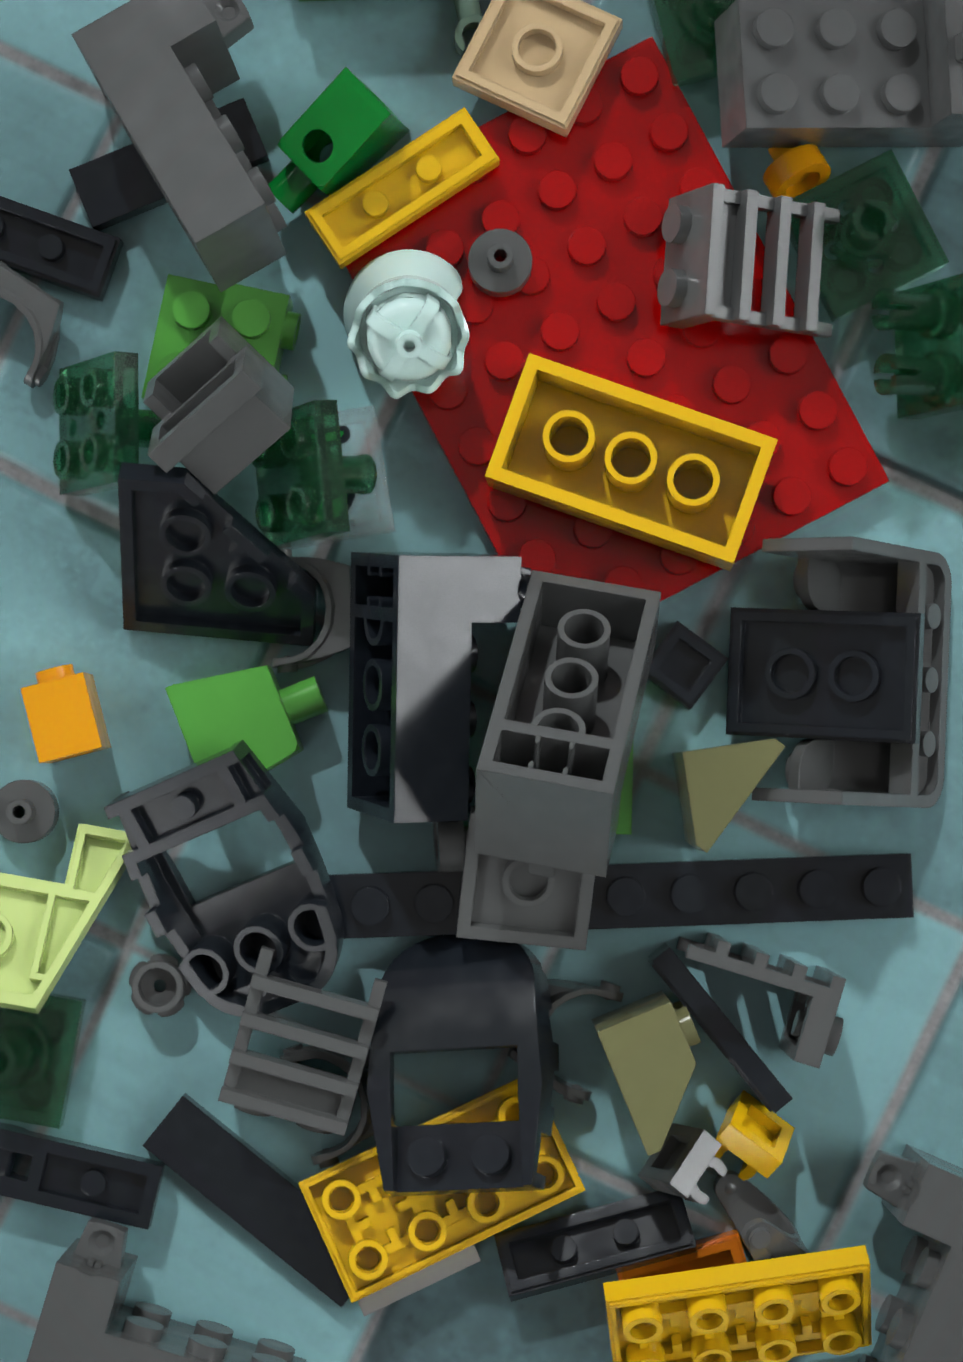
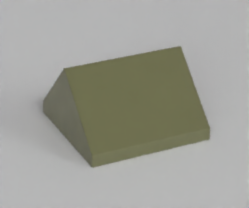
(717, 783)

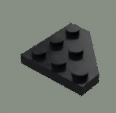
(203, 566)

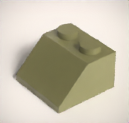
(650, 1060)

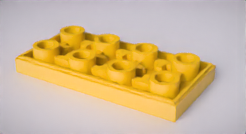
(389, 1237)
(744, 1310)

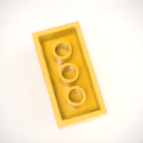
(630, 461)

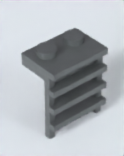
(713, 258)
(812, 1019)
(287, 1089)

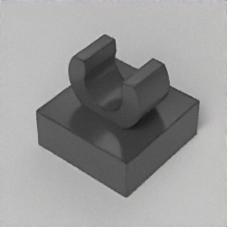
(682, 1162)

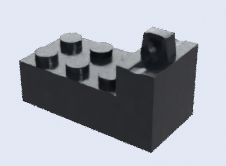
(414, 676)

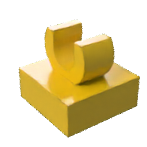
(754, 1136)

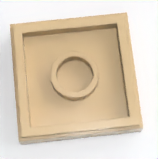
(538, 58)

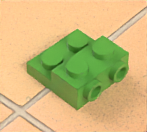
(194, 305)

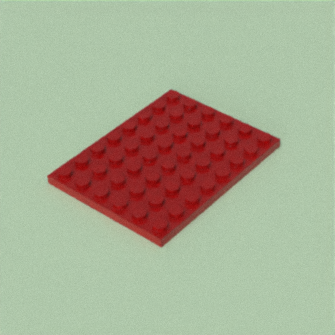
(592, 303)

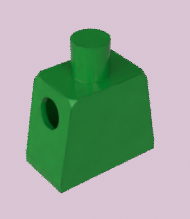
(360, 134)

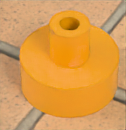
(795, 170)

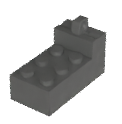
(840, 73)
(160, 76)
(565, 724)
(927, 1312)
(89, 1322)

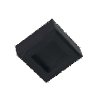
(684, 665)

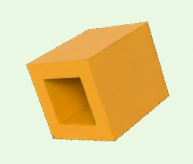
(65, 714)

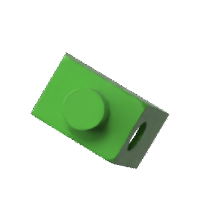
(248, 708)

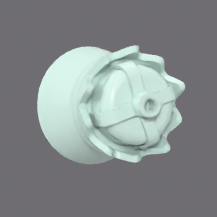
(406, 321)

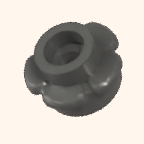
(145, 995)

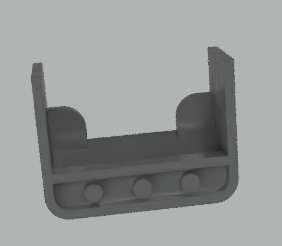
(873, 578)

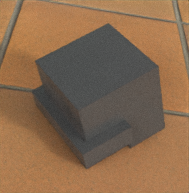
(217, 407)

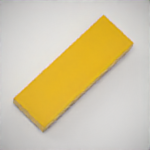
(402, 188)

